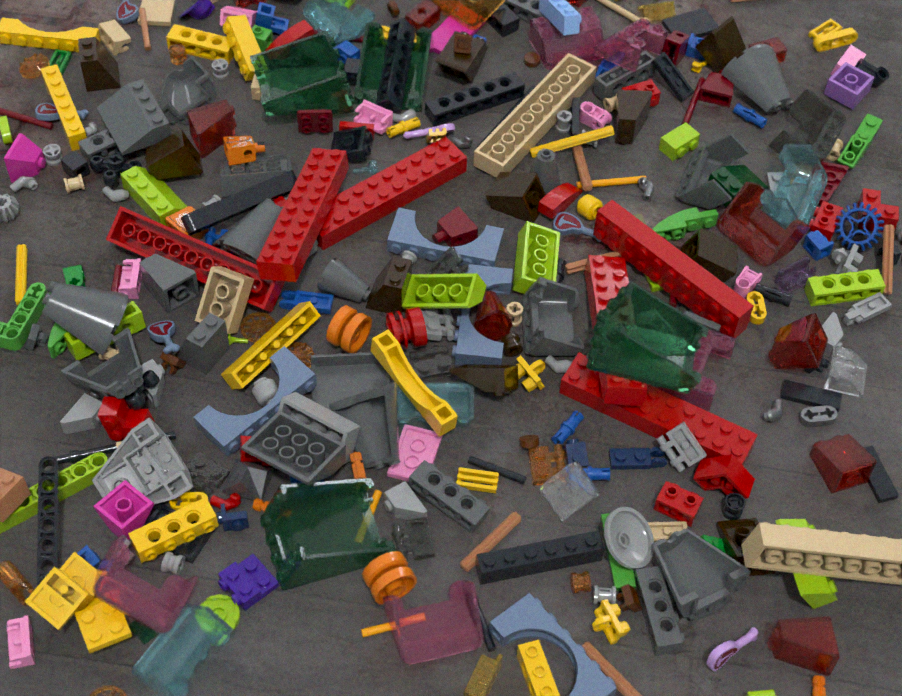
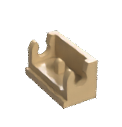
(114, 36)

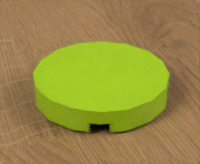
(224, 608)

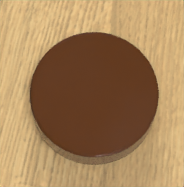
(393, 8)
(532, 59)
(529, 441)

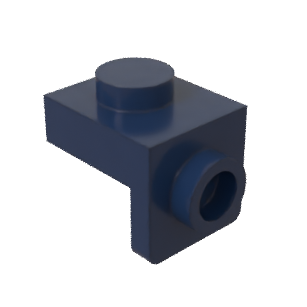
(575, 452)
(233, 521)

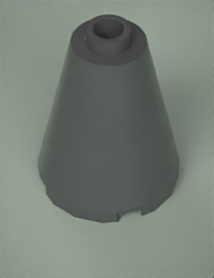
(546, 169)
(343, 282)

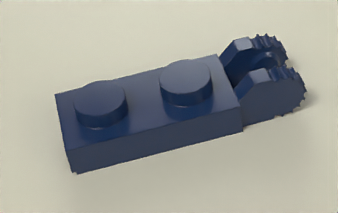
(636, 458)

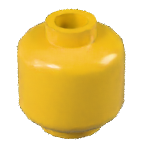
(588, 206)

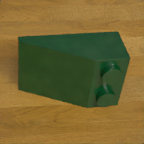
(733, 178)

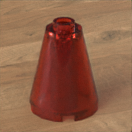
(492, 317)

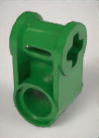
(74, 275)

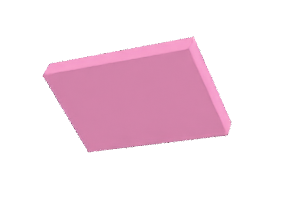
(414, 447)

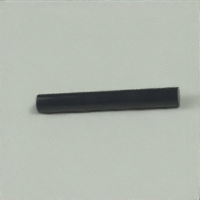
(494, 468)
(486, 633)

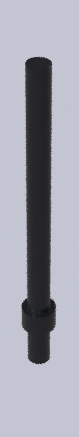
(75, 456)

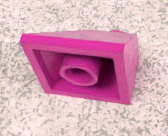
(24, 158)
(124, 509)

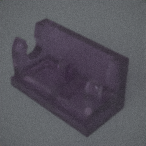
(794, 275)

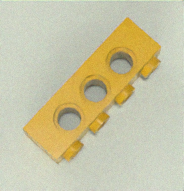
(200, 43)
(179, 520)
(536, 669)

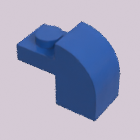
(266, 19)

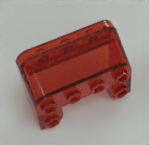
(757, 231)

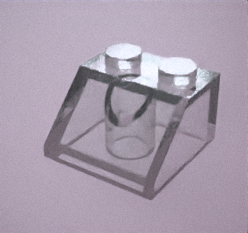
(846, 372)
(569, 490)

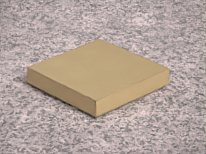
(158, 12)

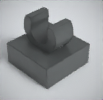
(35, 338)

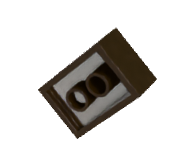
(488, 377)
(733, 535)

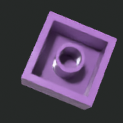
(848, 85)

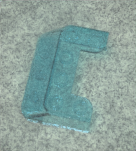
(338, 19)
(798, 187)
(458, 396)
(178, 651)

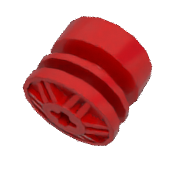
(408, 328)

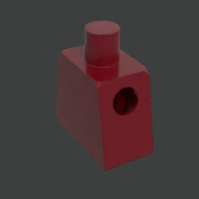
(676, 44)
(717, 90)
(455, 229)

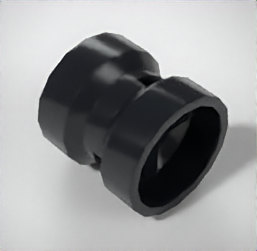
(733, 506)

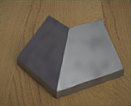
(248, 480)

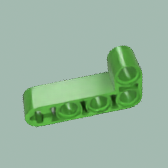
(27, 313)

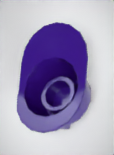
(200, 9)

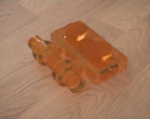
(541, 460)

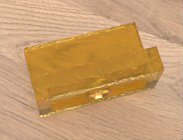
(658, 10)
(483, 676)

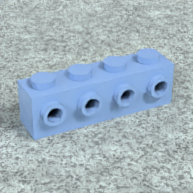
(561, 15)

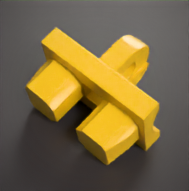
(532, 371)
(609, 613)

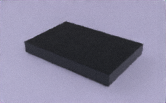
(696, 22)
(187, 549)

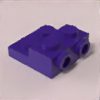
(247, 582)

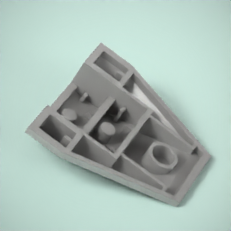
(147, 463)

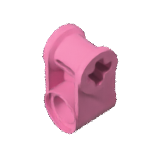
(593, 115)
(747, 281)

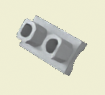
(845, 258)

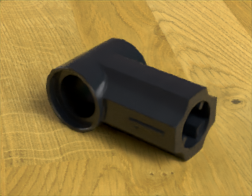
(880, 74)

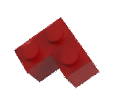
(889, 213)
(118, 418)
(725, 474)

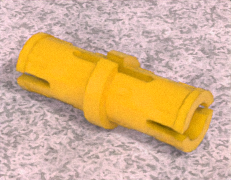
(402, 127)

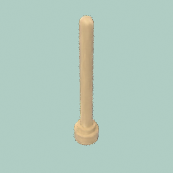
(620, 10)

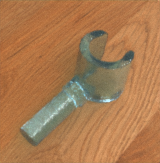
(371, 169)

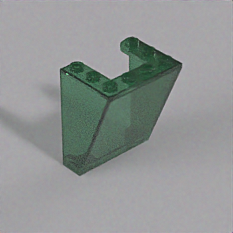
(372, 62)
(303, 77)
(646, 341)
(321, 530)

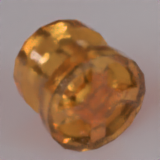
(177, 54)
(580, 582)

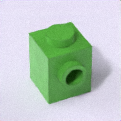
(263, 37)

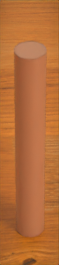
(144, 26)

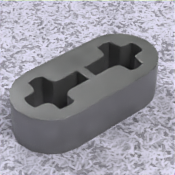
(817, 415)

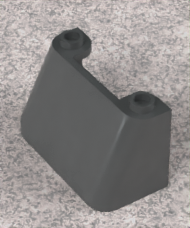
(549, 319)

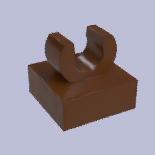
(462, 43)
(173, 361)
(630, 598)

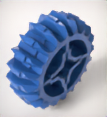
(847, 216)

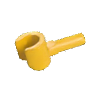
(697, 67)

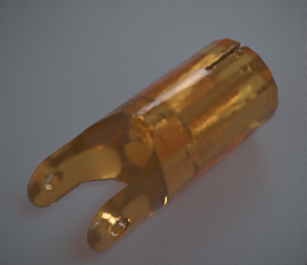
(14, 581)

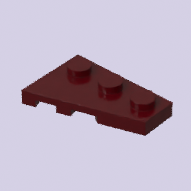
(835, 175)

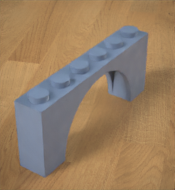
(405, 236)
(471, 345)
(226, 429)
(531, 620)

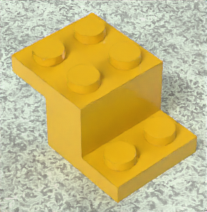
(64, 591)
(102, 625)

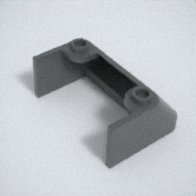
(695, 187)

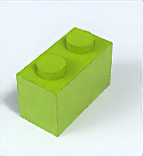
(679, 141)

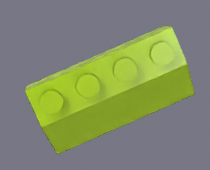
(151, 194)
(535, 256)
(444, 291)
(813, 588)

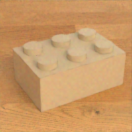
(225, 297)

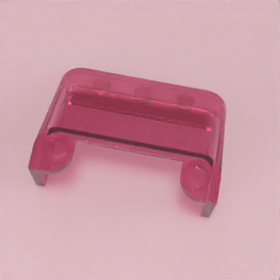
(436, 628)

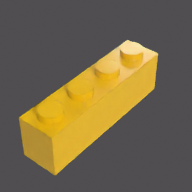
(242, 42)

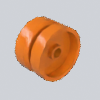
(349, 329)
(389, 576)

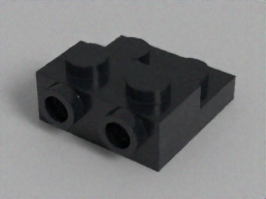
(355, 142)

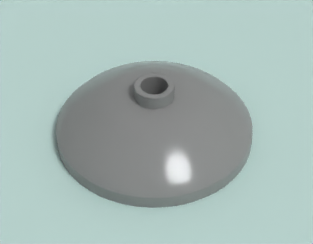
(629, 538)

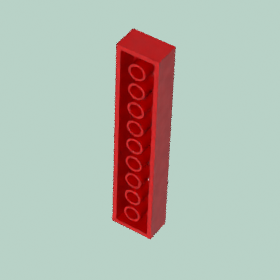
(391, 190)
(303, 215)
(151, 237)
(672, 269)
(603, 281)
(660, 414)

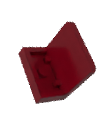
(315, 121)

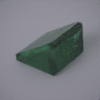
(142, 632)

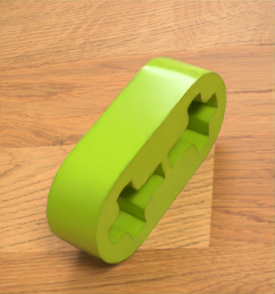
(5, 130)

